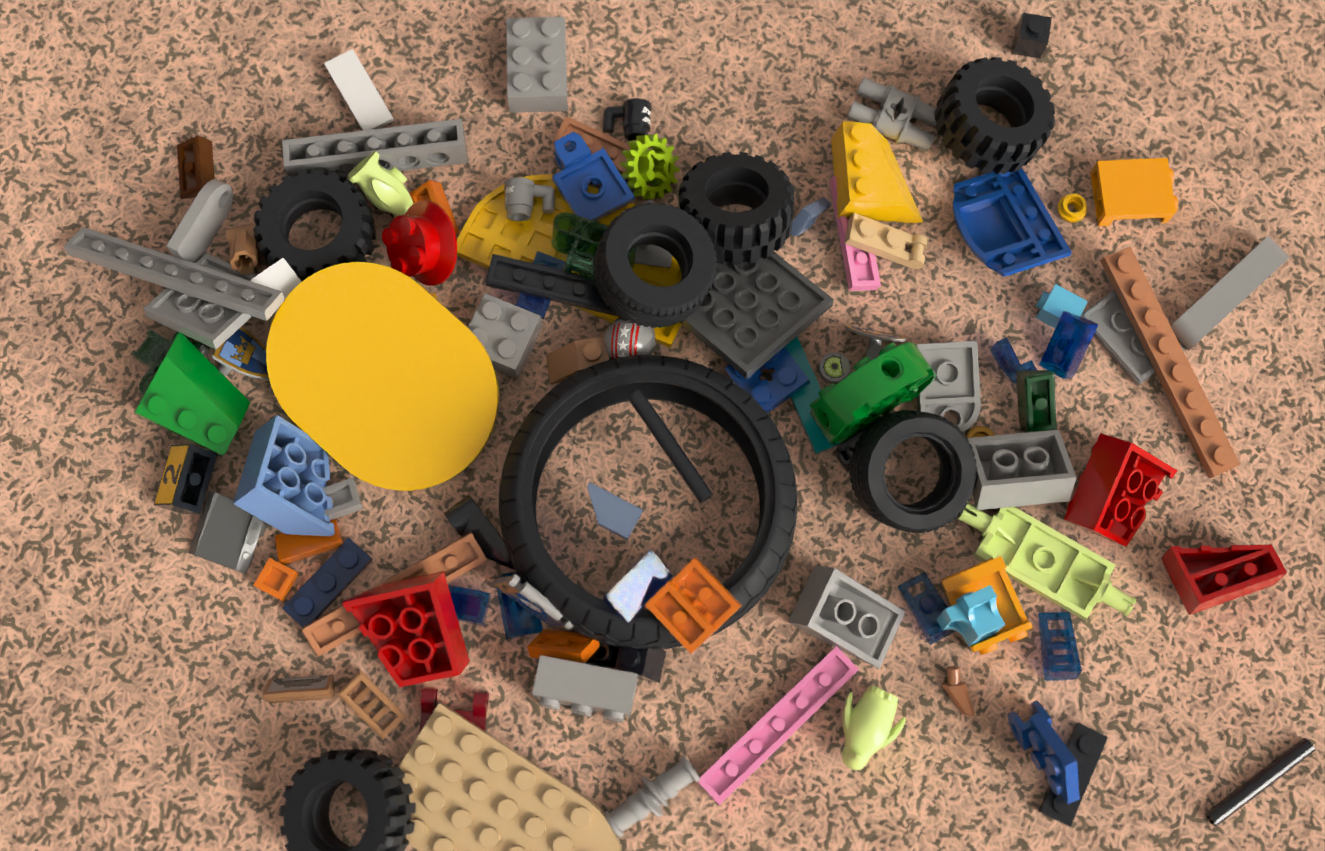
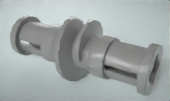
(652, 796)

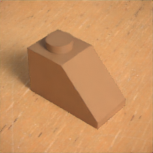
(575, 357)

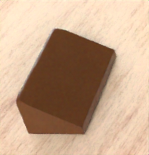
(194, 165)

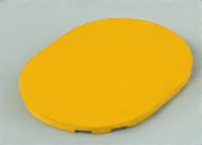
(382, 376)

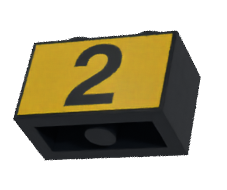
(185, 479)

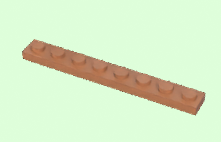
(1169, 362)

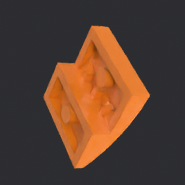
(693, 605)

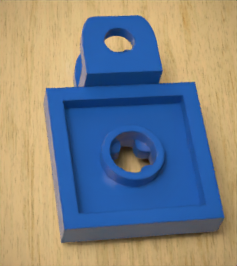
(580, 168)
(786, 381)
(1048, 751)

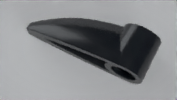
(467, 518)

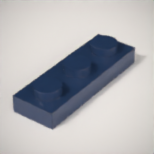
(327, 583)

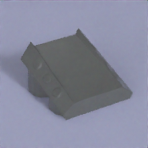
(226, 534)

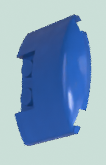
(1006, 223)

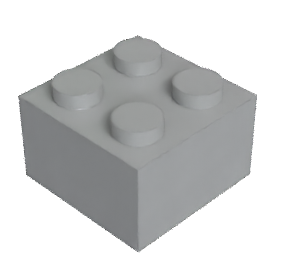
(506, 333)

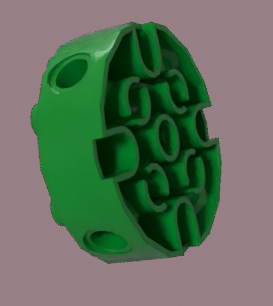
(871, 391)

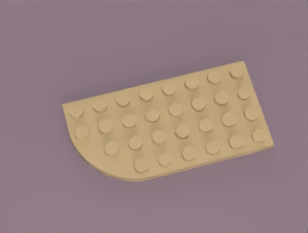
(491, 798)

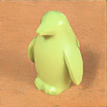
(381, 186)
(868, 726)

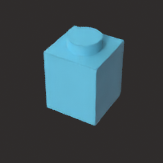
(1057, 301)

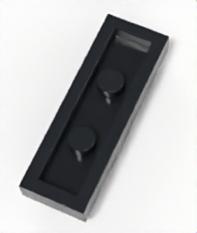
(1086, 747)

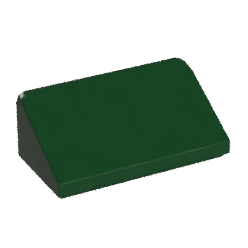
(1036, 400)

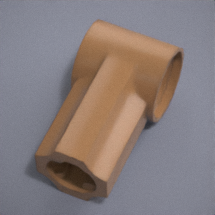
(243, 248)

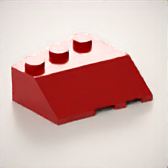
(412, 628)

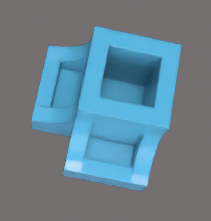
(973, 616)

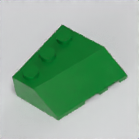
(193, 399)

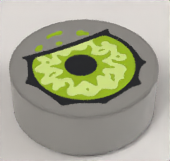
(834, 368)

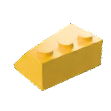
(869, 176)

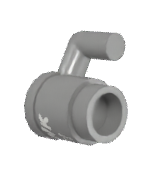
(519, 198)

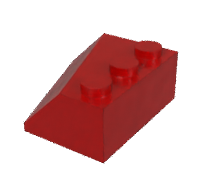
(1116, 489)

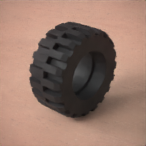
(1011, 93)
(745, 182)
(309, 193)
(381, 786)

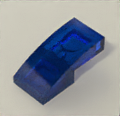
(1007, 359)

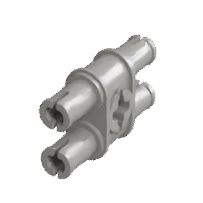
(883, 119)

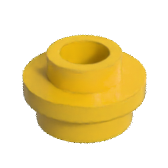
(1075, 200)

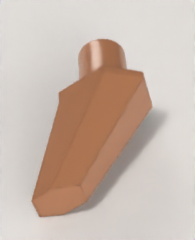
(958, 691)

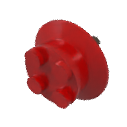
(422, 243)

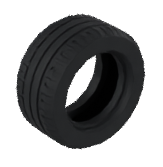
(955, 477)

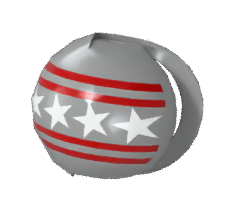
(628, 339)

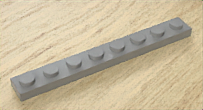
(175, 273)

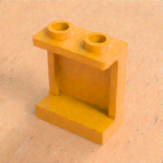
(1133, 190)
(979, 576)

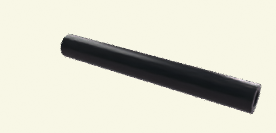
(670, 446)
(1260, 782)

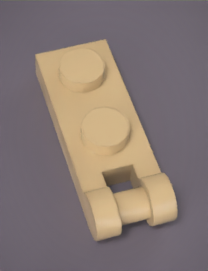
(886, 241)

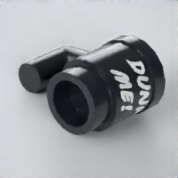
(635, 115)

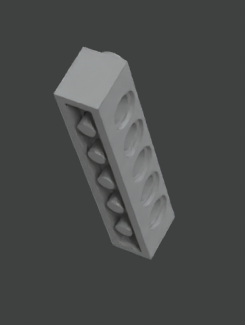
(399, 146)

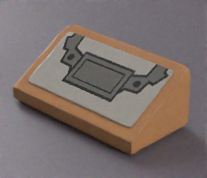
(299, 689)

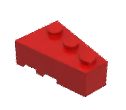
(1221, 574)

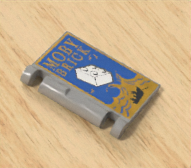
(531, 600)

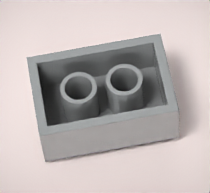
(536, 64)
(1021, 470)
(584, 688)

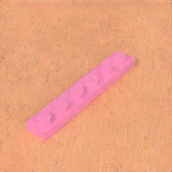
(777, 725)

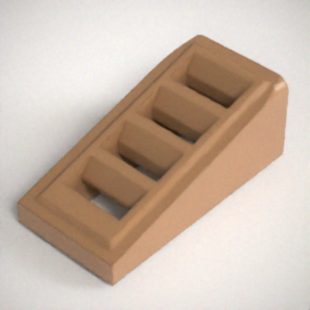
(351, 685)

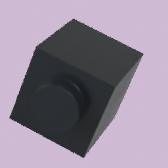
(1031, 35)

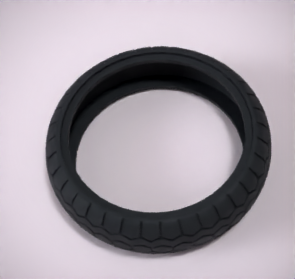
(611, 384)

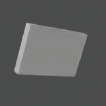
(1120, 338)

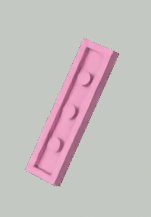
(859, 265)

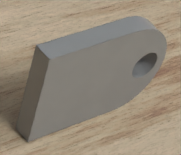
(201, 221)
(956, 381)

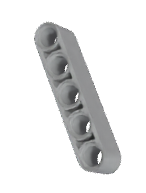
(1228, 293)

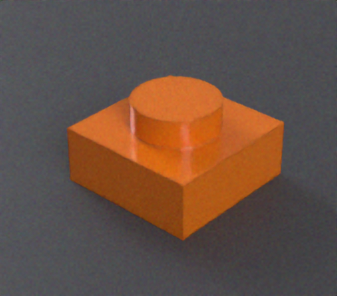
(276, 579)

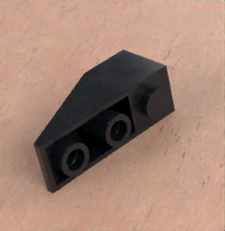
(643, 661)

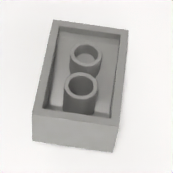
(846, 615)

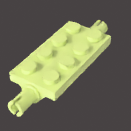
(1047, 561)

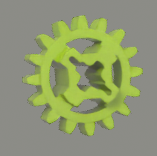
(650, 166)

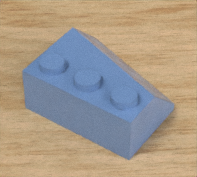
(286, 480)

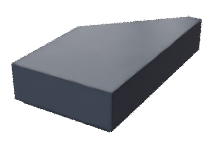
(808, 215)
(613, 512)

